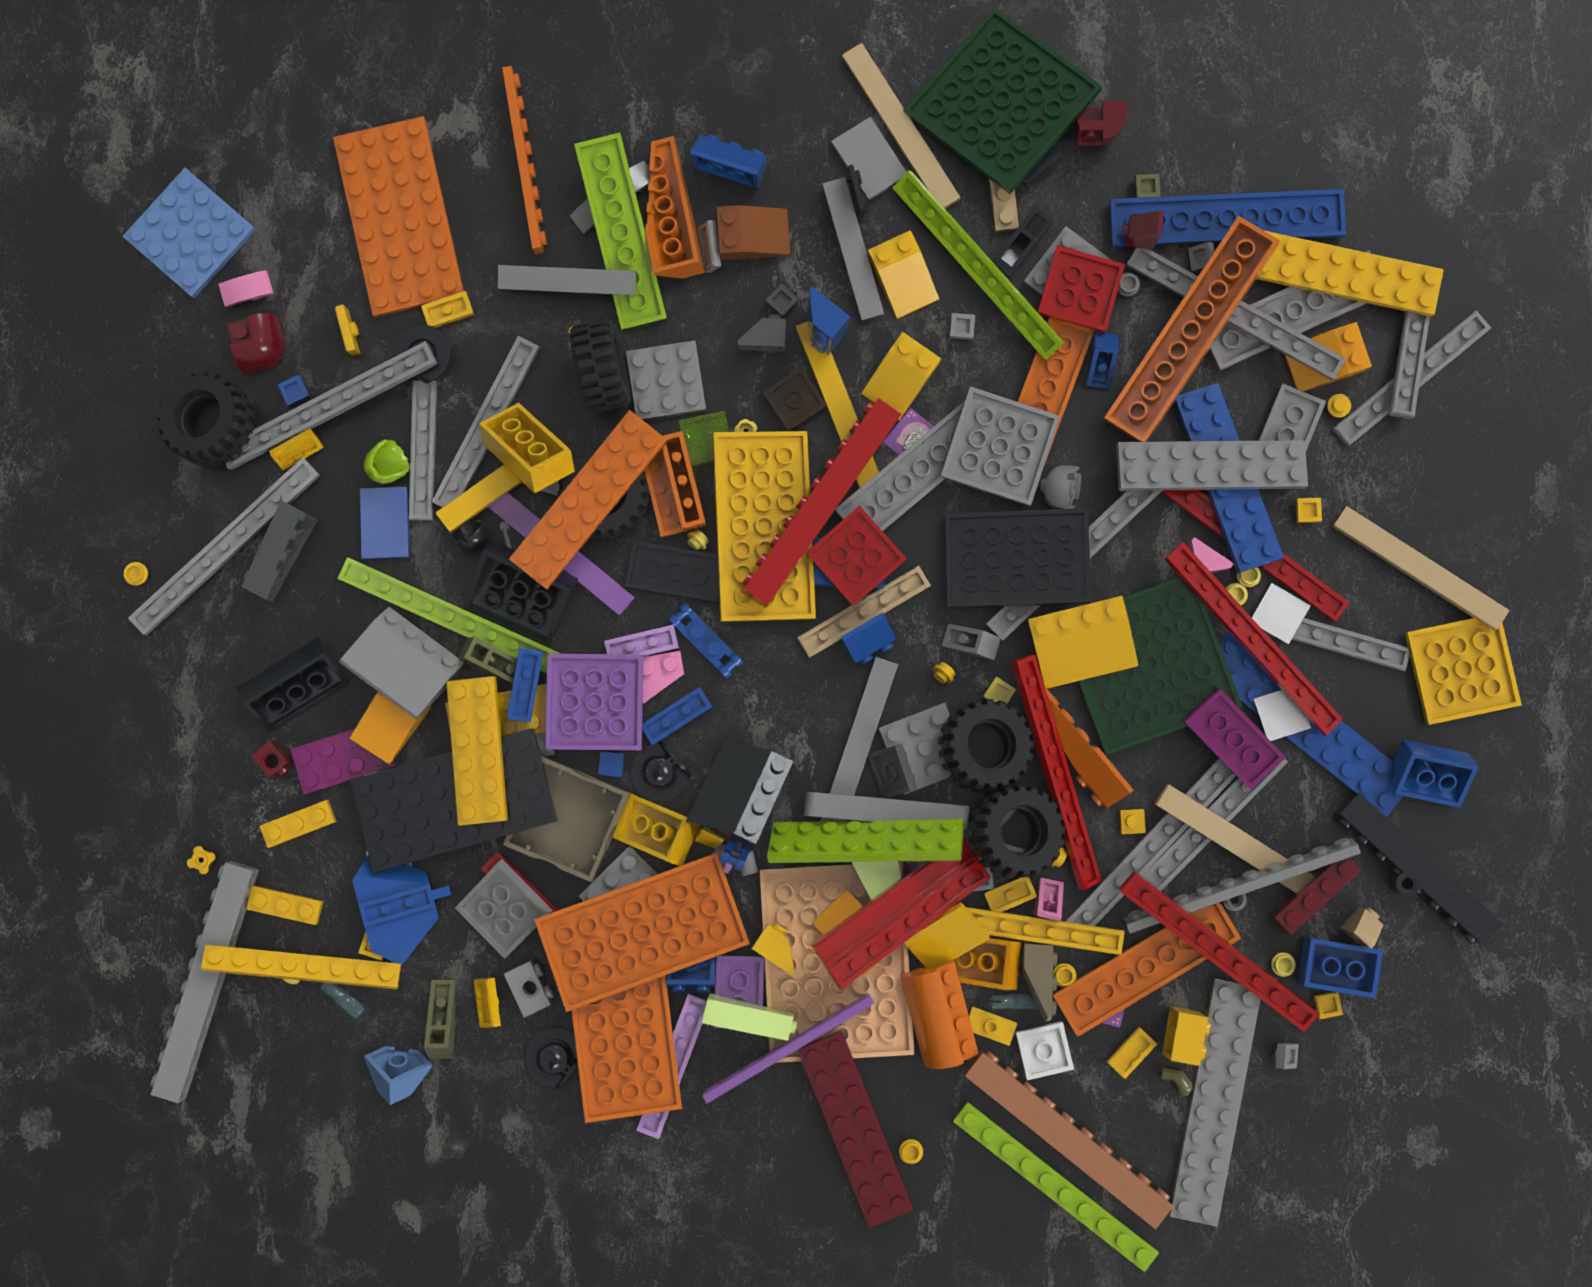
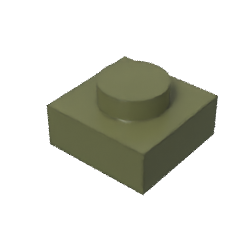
(1147, 185)

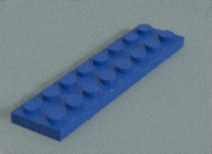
(1237, 510)

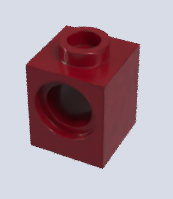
(263, 757)

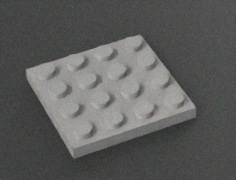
(1000, 446)

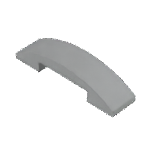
(583, 216)

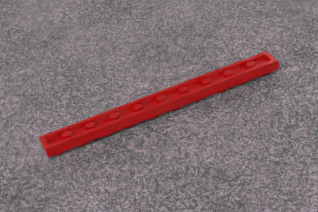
(1284, 570)
(1253, 639)
(1056, 771)
(1218, 951)

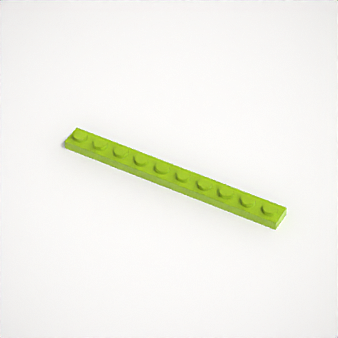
(978, 265)
(438, 610)
(1055, 1186)

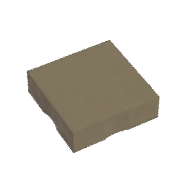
(585, 826)

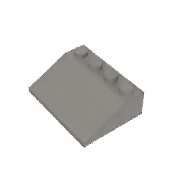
(402, 662)

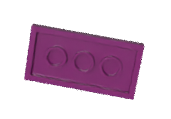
(1234, 738)
(333, 762)

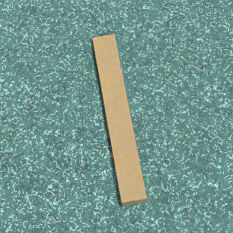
(900, 125)
(1421, 568)
(1225, 834)

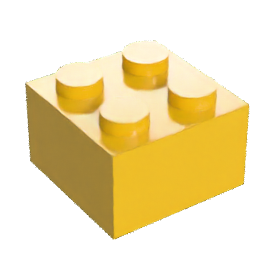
(1185, 1036)

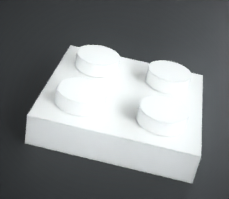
(1044, 1050)

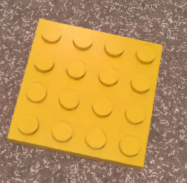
(1462, 670)

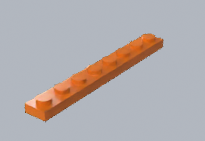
(526, 169)

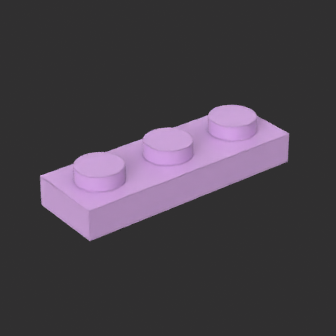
(645, 642)

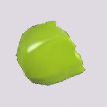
(386, 462)

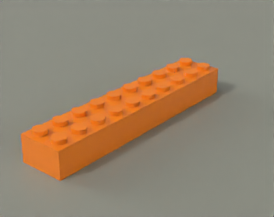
(1192, 330)

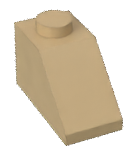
(1363, 927)

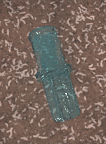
(343, 999)
(1013, 1001)

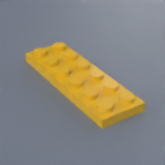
(477, 751)

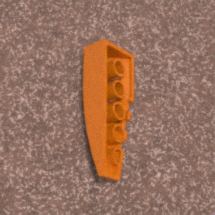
(670, 219)
(1088, 762)

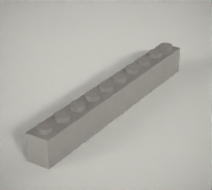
(202, 987)

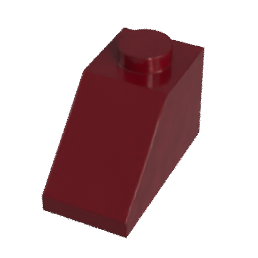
(1143, 230)

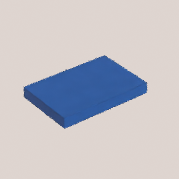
(384, 522)

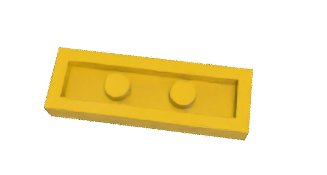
(298, 823)
(284, 905)

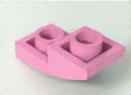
(245, 288)

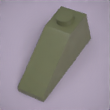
(488, 659)
(441, 1020)

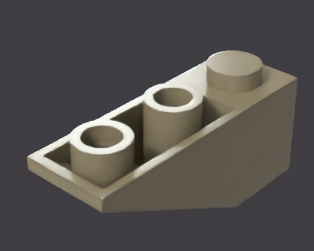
(1037, 970)

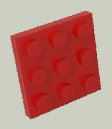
(1081, 289)
(856, 555)

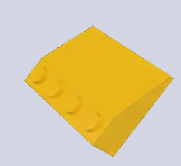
(1083, 642)

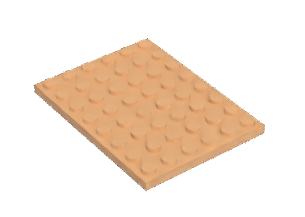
(794, 901)

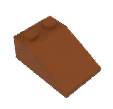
(752, 232)

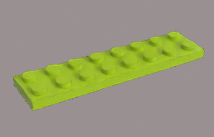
(620, 227)
(866, 841)

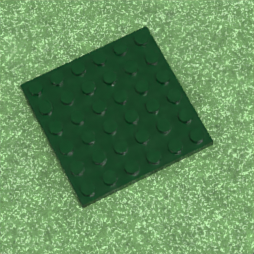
(1002, 100)
(1175, 672)

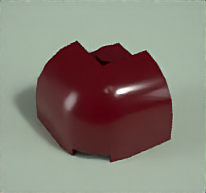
(1101, 124)
(257, 342)

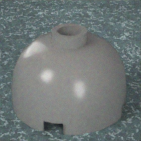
(1062, 486)

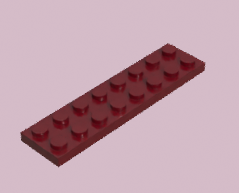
(855, 1128)

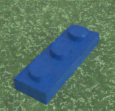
(524, 685)
(676, 716)

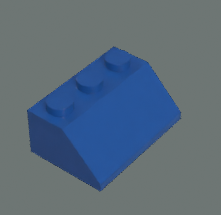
(728, 161)
(826, 322)
(1433, 773)

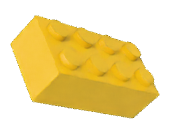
(526, 447)

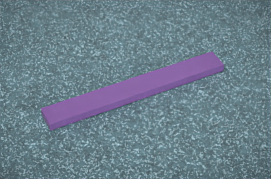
(580, 567)
(787, 1047)

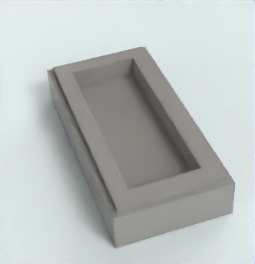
(709, 246)

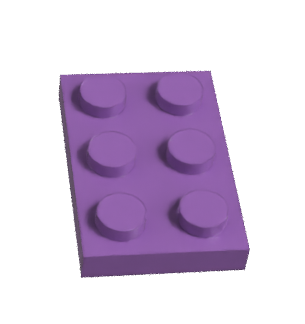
(740, 978)

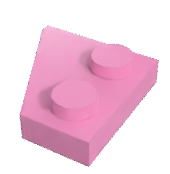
(660, 672)

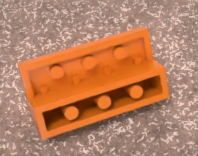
(674, 488)
(939, 1016)

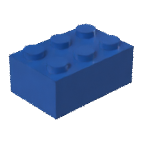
(1339, 967)

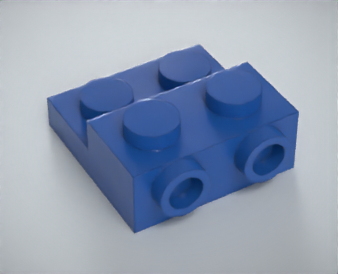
(698, 976)

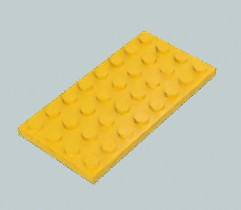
(756, 490)

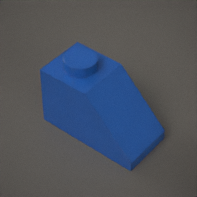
(1102, 360)

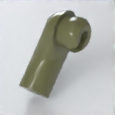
(1179, 1077)

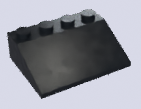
(516, 600)
(739, 793)

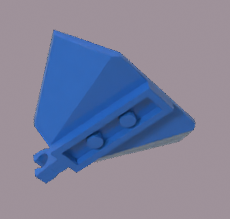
(396, 908)

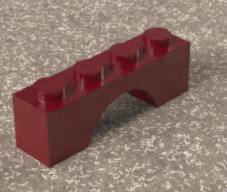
(1304, 904)

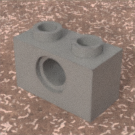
(529, 1002)

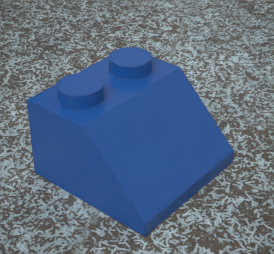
(868, 639)

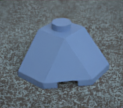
(396, 1072)

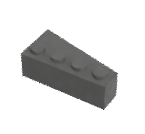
(278, 551)

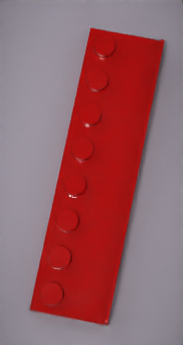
(897, 915)

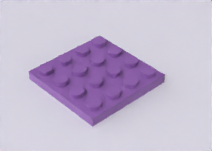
(594, 701)

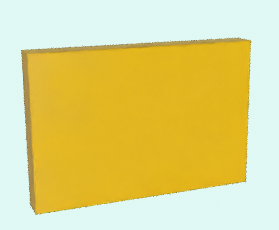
(947, 937)

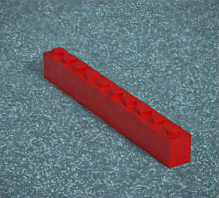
(821, 503)

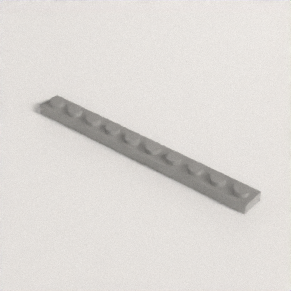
(1245, 316)
(335, 402)
(1100, 533)
(223, 547)
(1149, 848)
(1252, 880)

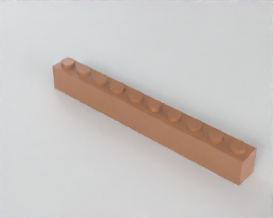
(1068, 1139)

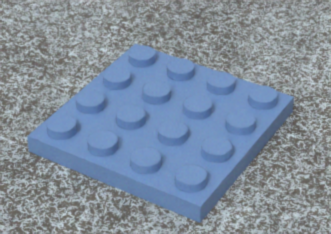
(189, 233)

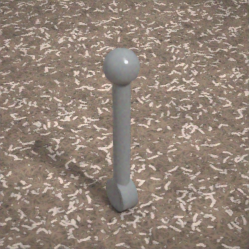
(504, 526)

